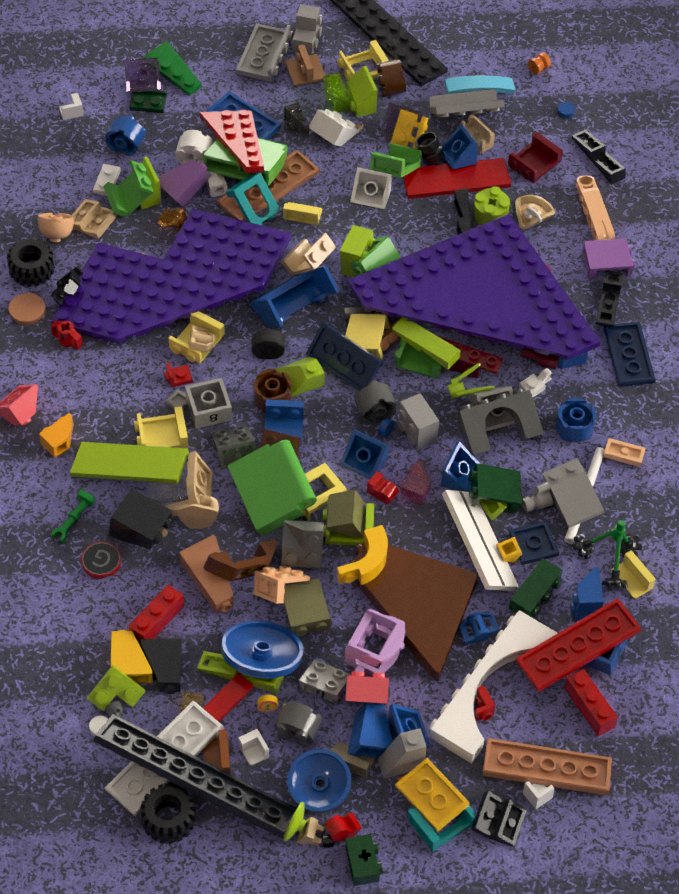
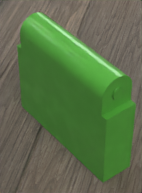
(222, 162)
(272, 486)

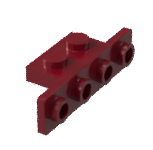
(470, 357)

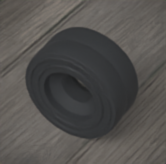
(268, 344)

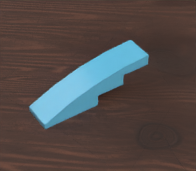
(479, 83)

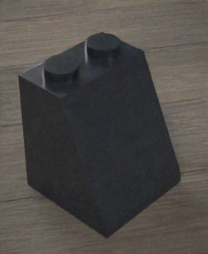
(140, 520)

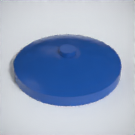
(262, 649)

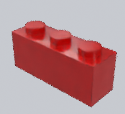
(157, 614)
(590, 702)

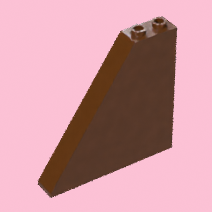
(426, 597)

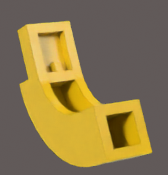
(374, 561)

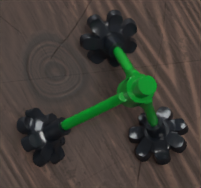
(624, 544)

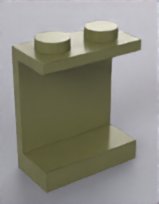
(306, 607)

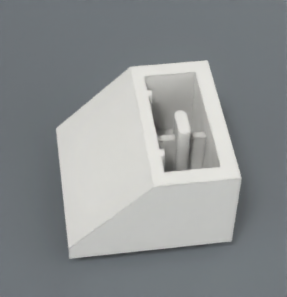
(333, 127)

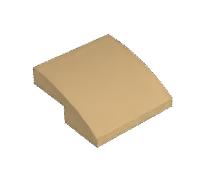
(92, 218)

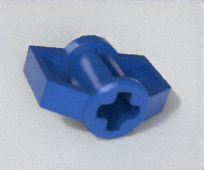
(479, 635)

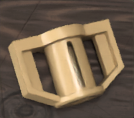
(201, 339)

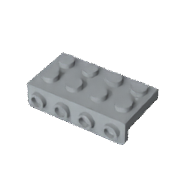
(264, 52)
(466, 101)

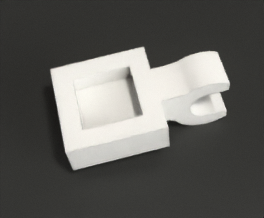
(536, 384)

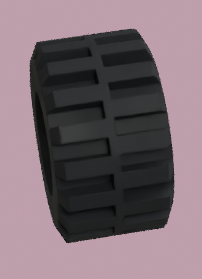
(30, 272)
(173, 828)

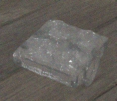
(168, 491)

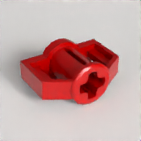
(66, 334)

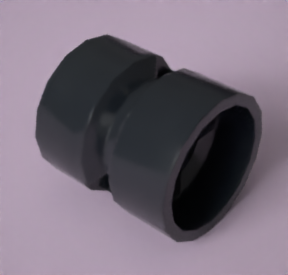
(431, 149)

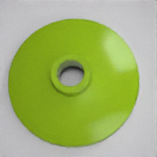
(297, 822)

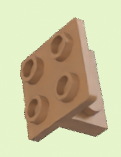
(304, 68)

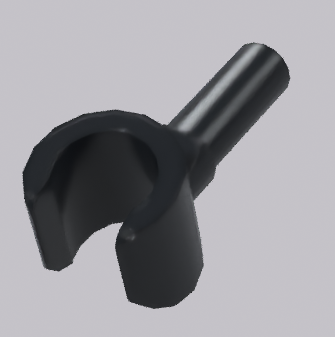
(327, 841)

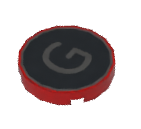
(101, 560)

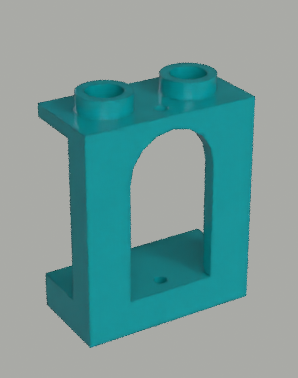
(238, 193)
(428, 834)

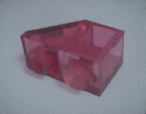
(417, 484)

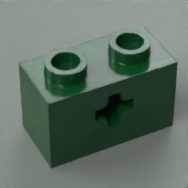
(357, 849)

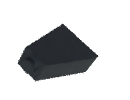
(165, 661)

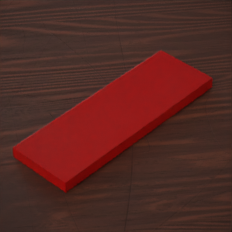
(445, 180)
(578, 645)

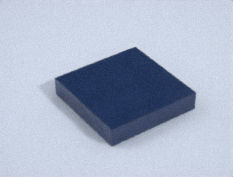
(535, 542)

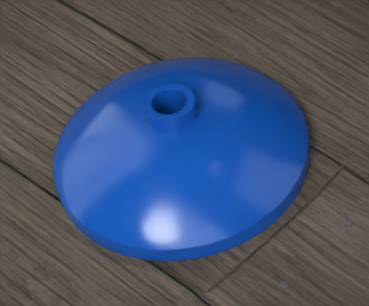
(315, 767)

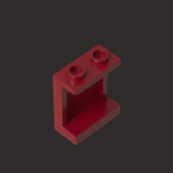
(536, 158)

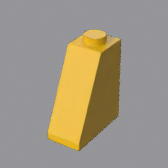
(129, 657)

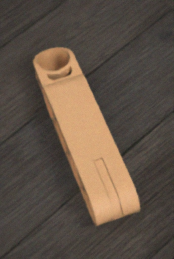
(594, 208)

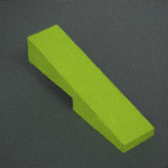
(428, 342)
(221, 668)

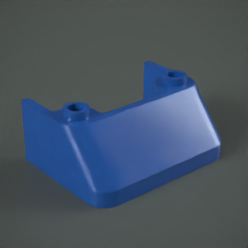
(294, 295)

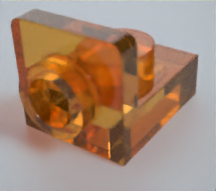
(172, 217)

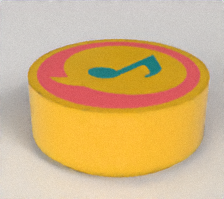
(267, 703)

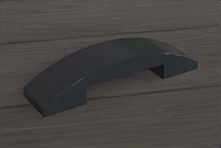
(609, 298)

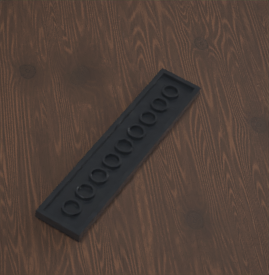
(393, 39)
(195, 775)

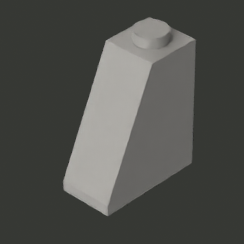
(403, 754)

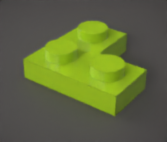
(114, 684)

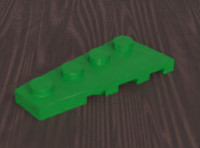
(175, 69)

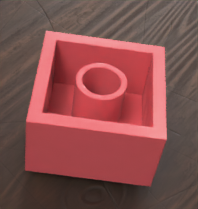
(367, 688)

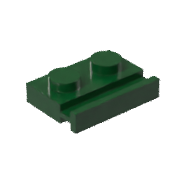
(148, 101)

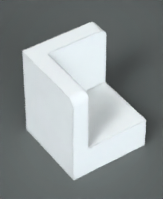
(72, 110)
(253, 747)
(538, 794)

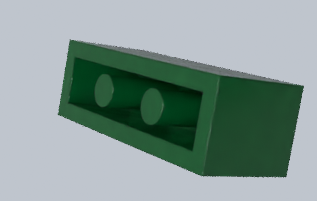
(536, 589)

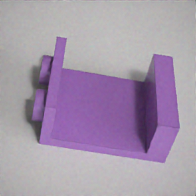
(607, 255)

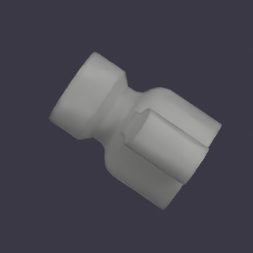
(540, 498)

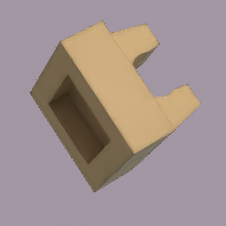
(308, 834)

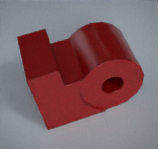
(381, 488)
(342, 827)

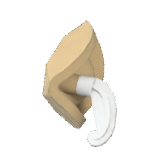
(532, 210)

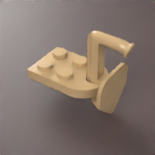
(201, 507)

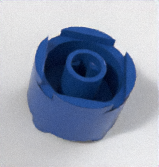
(125, 135)
(575, 420)

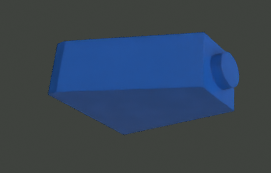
(370, 732)

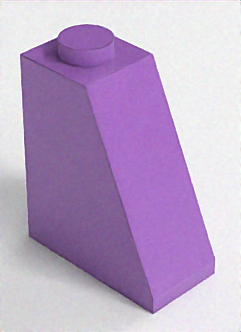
(184, 180)

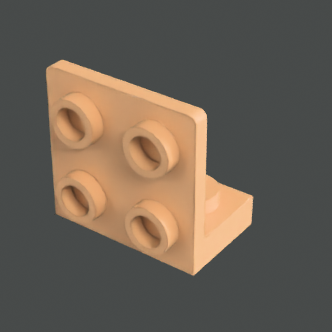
(270, 582)

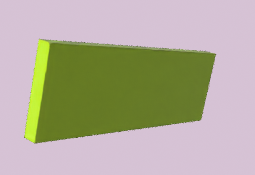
(129, 462)

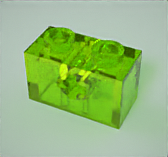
(336, 92)

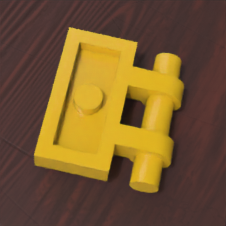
(405, 126)

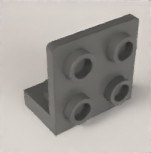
(233, 444)

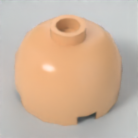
(55, 226)

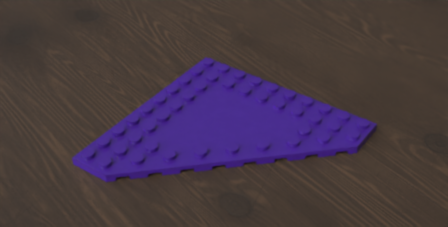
(481, 286)

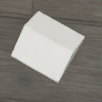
(371, 188)

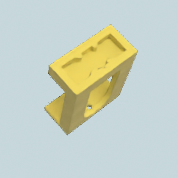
(375, 53)
(330, 481)

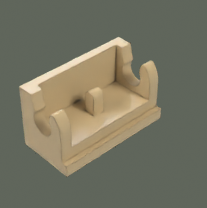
(481, 133)

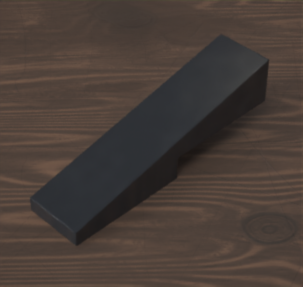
(596, 152)
(461, 202)

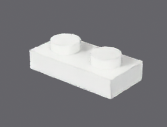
(107, 174)

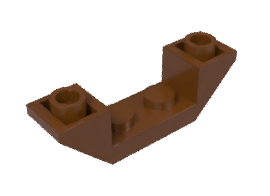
(222, 565)

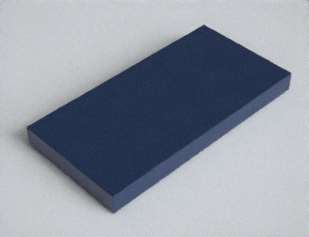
(629, 354)
(343, 357)

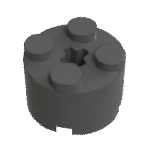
(375, 402)
(298, 723)

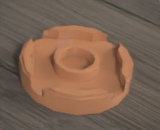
(27, 308)

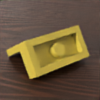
(302, 213)
(636, 574)

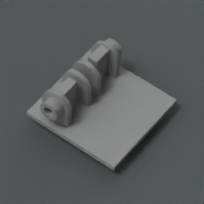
(325, 679)

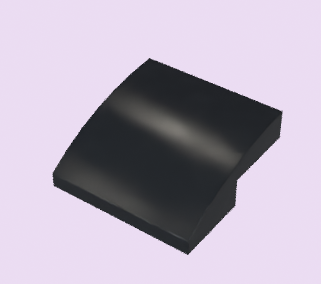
(499, 819)

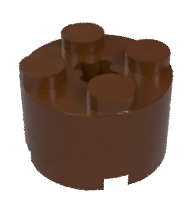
(391, 77)
(272, 386)

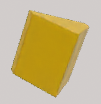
(509, 550)

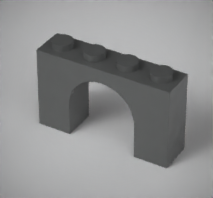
(519, 406)

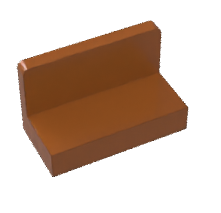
(217, 752)

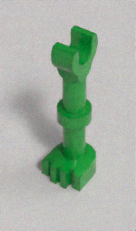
(85, 500)

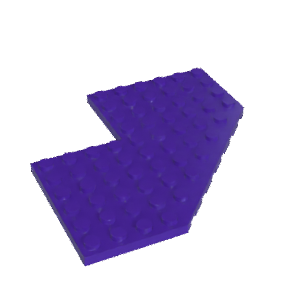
(205, 266)

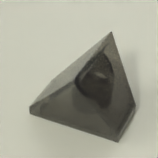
(294, 120)

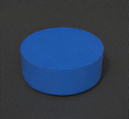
(566, 110)
(386, 427)

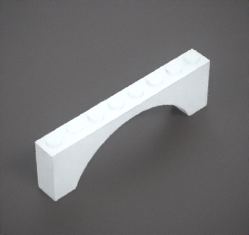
(457, 725)

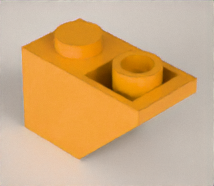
(58, 435)

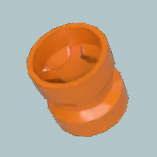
(539, 63)

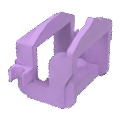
(389, 652)

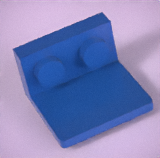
(285, 417)

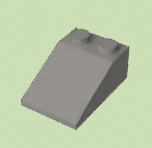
(573, 493)

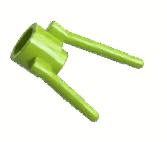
(457, 389)

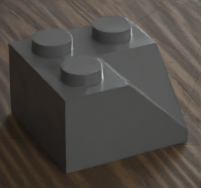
(302, 544)

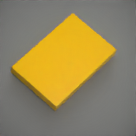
(432, 794)

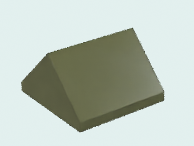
(346, 513)

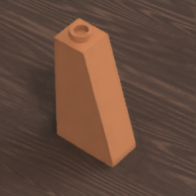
(214, 588)

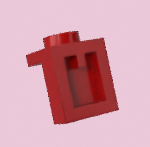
(178, 375)
(485, 705)

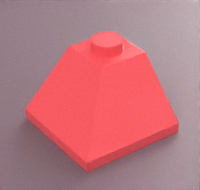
(20, 404)

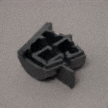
(67, 285)

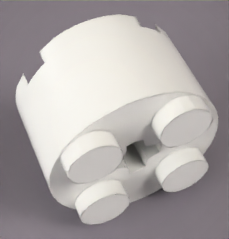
(192, 146)

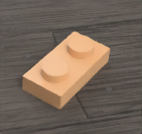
(624, 452)

